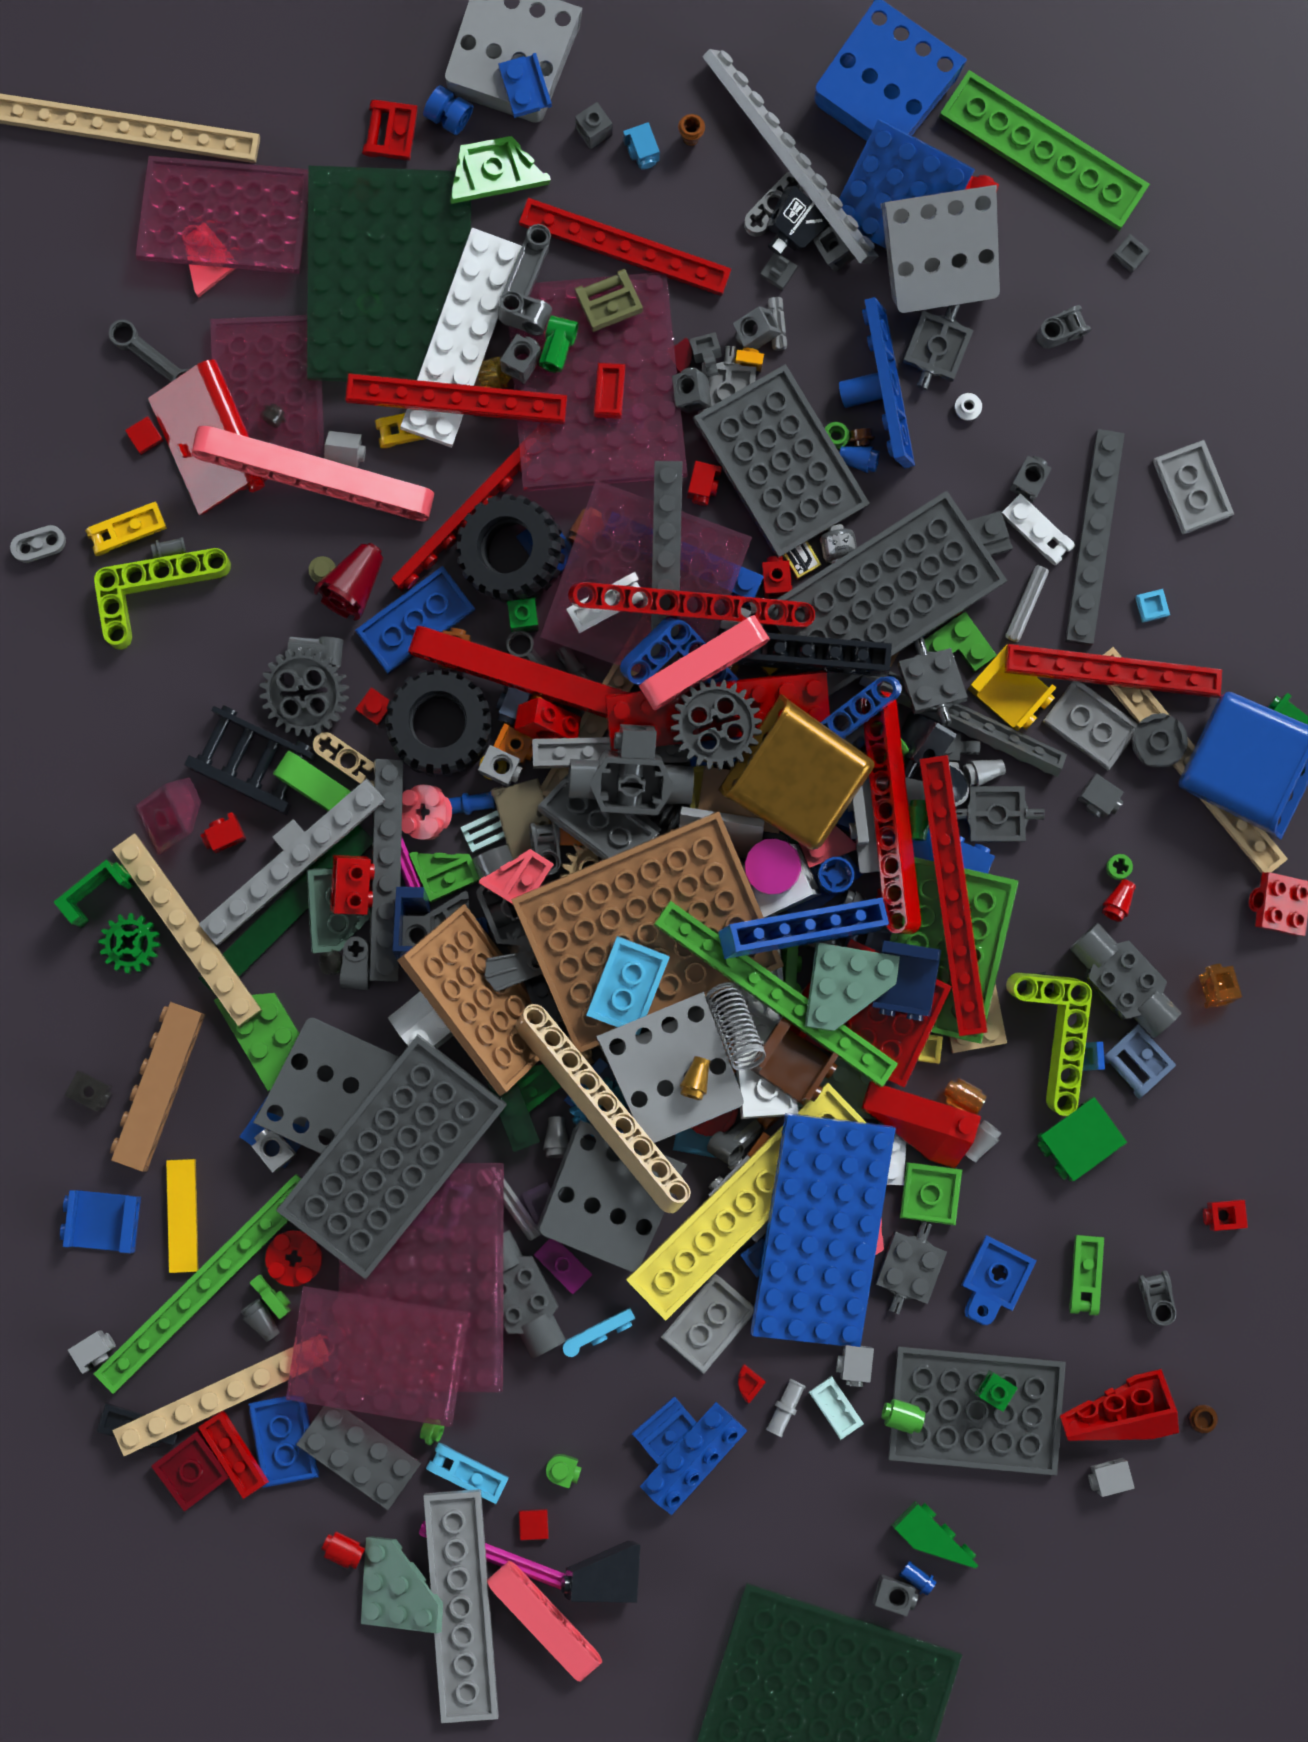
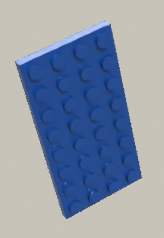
(822, 1230)

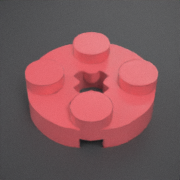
(435, 822)

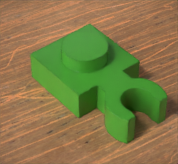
(276, 1301)

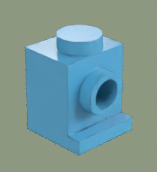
(642, 145)

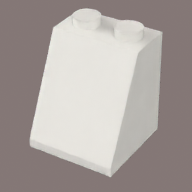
(802, 891)
(420, 1018)

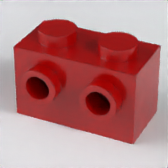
(351, 884)

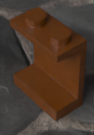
(794, 1064)

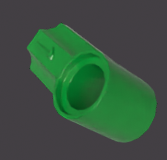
(559, 337)

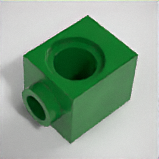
(523, 615)
(996, 1391)

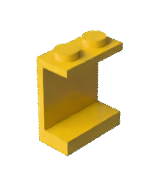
(1011, 695)

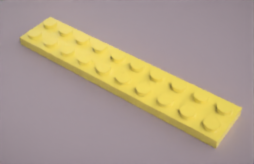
(722, 1220)

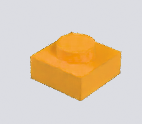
(750, 357)

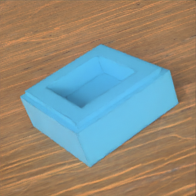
(1152, 605)

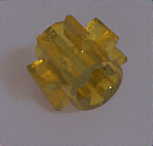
(491, 374)

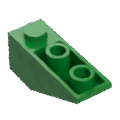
(926, 1535)

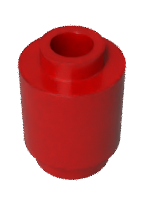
(343, 1550)

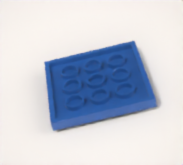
(897, 169)

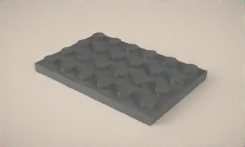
(781, 461)
(967, 1429)

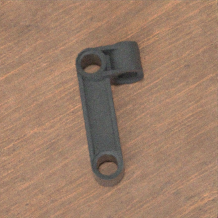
(529, 313)

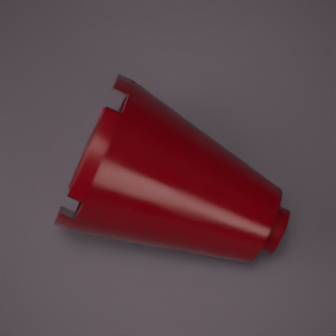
(351, 581)

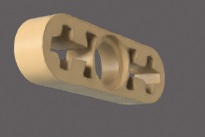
(335, 743)

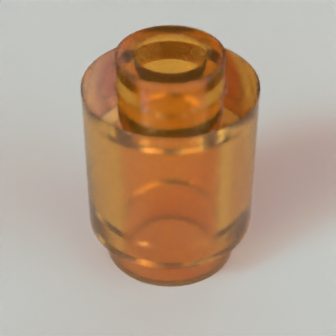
(964, 1096)

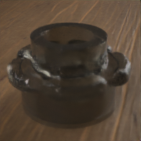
(273, 415)
(330, 962)

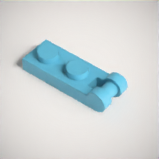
(597, 1333)
(468, 1473)

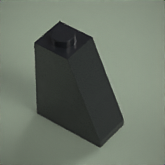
(605, 1576)

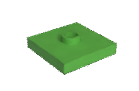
(930, 1193)

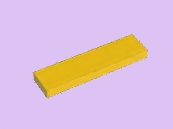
(182, 1215)

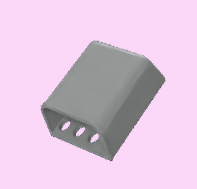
(499, 34)
(942, 248)
(656, 1062)

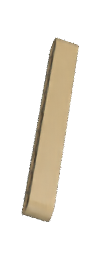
(604, 1122)

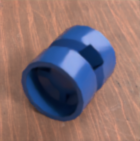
(448, 110)
(835, 876)

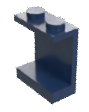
(408, 901)
(914, 982)

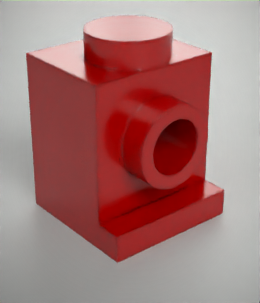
(703, 482)
(776, 587)
(223, 834)
(1235, 1212)

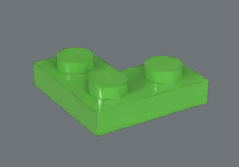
(965, 638)

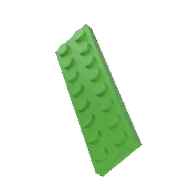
(1044, 150)

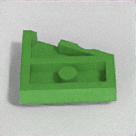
(444, 873)

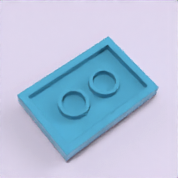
(627, 983)

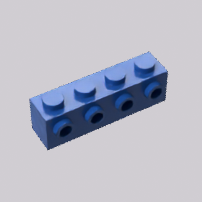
(693, 1458)

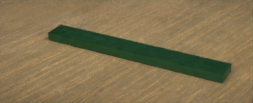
(287, 908)

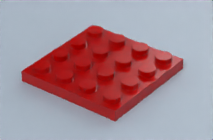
(895, 1035)

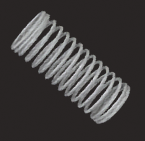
(728, 1003)

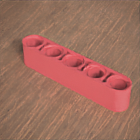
(704, 662)
(544, 1621)

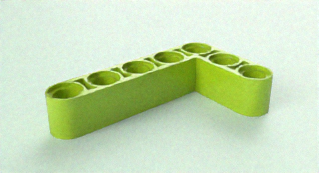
(149, 581)
(1063, 1032)

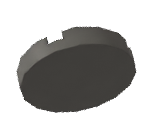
(1159, 740)

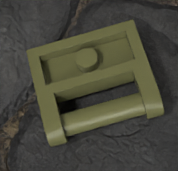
(610, 307)

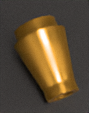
(696, 1079)

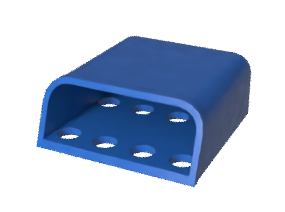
(884, 76)
(1250, 763)

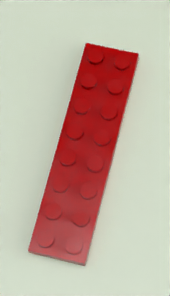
(803, 689)

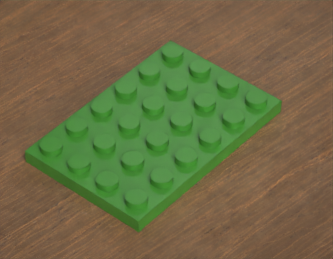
(991, 909)

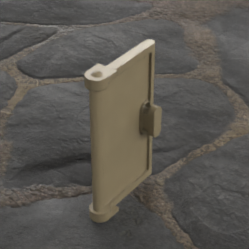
(517, 809)

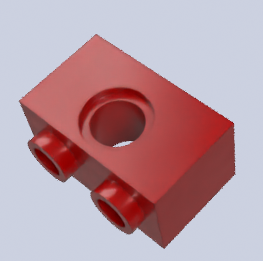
(546, 720)

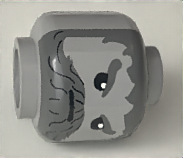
(837, 543)

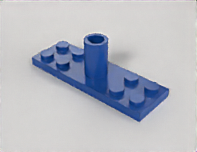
(882, 384)

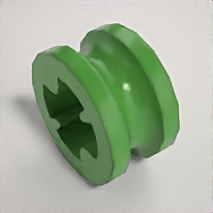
(1126, 863)

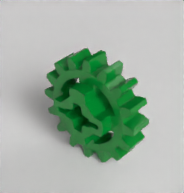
(117, 953)

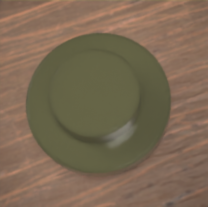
(320, 568)

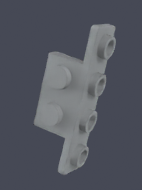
(864, 829)

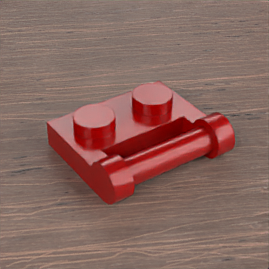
(398, 133)

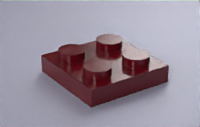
(190, 1471)

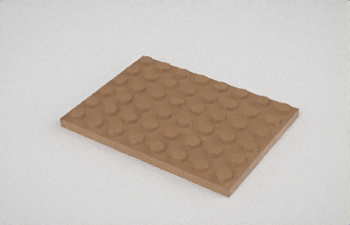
(580, 915)

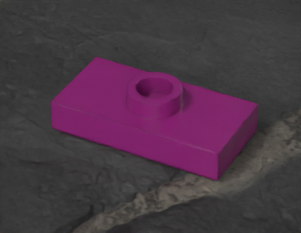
(563, 1265)

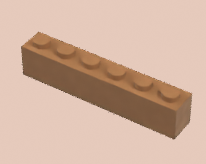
(158, 1087)

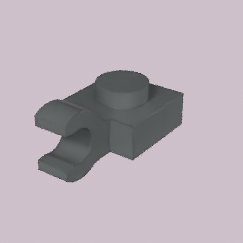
(706, 349)
(958, 747)

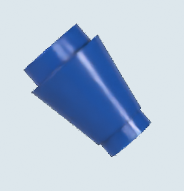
(861, 458)

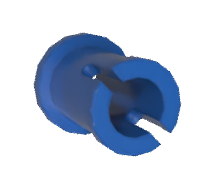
(918, 1578)

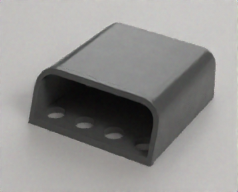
(322, 1083)
(600, 1203)

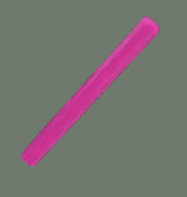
(531, 1569)

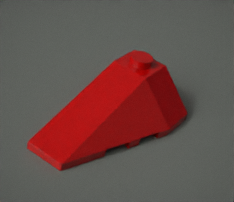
(932, 1128)
(1130, 1412)

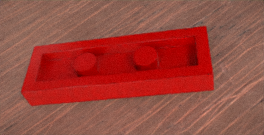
(233, 1454)

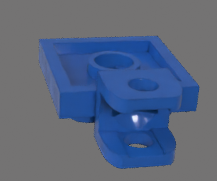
(993, 1293)

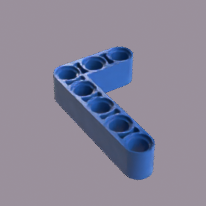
(669, 647)
(852, 711)

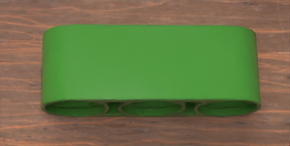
(310, 781)

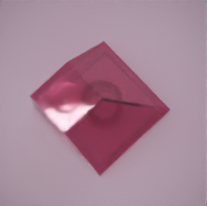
(170, 813)

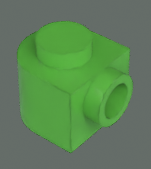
(563, 1470)

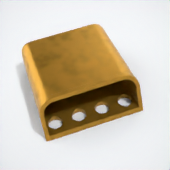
(798, 775)

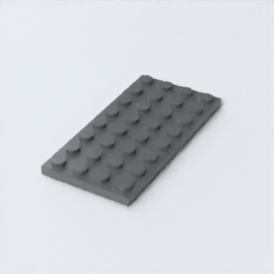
(898, 583)
(391, 1156)

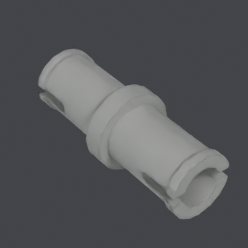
(785, 1407)

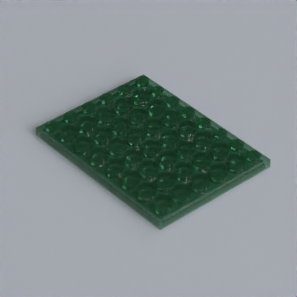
(378, 267)
(824, 1678)

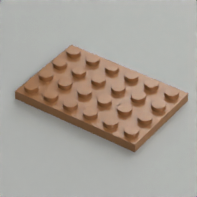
(450, 974)

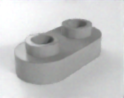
(38, 542)

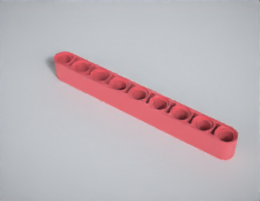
(312, 473)

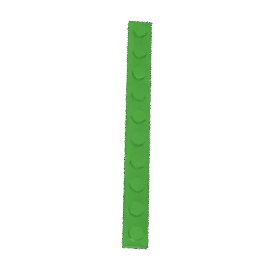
(773, 993)
(195, 1292)

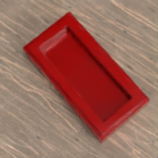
(609, 390)

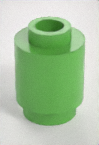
(903, 1416)

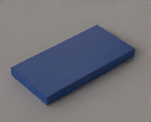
(431, 604)

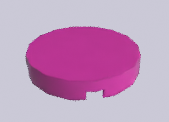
(773, 866)

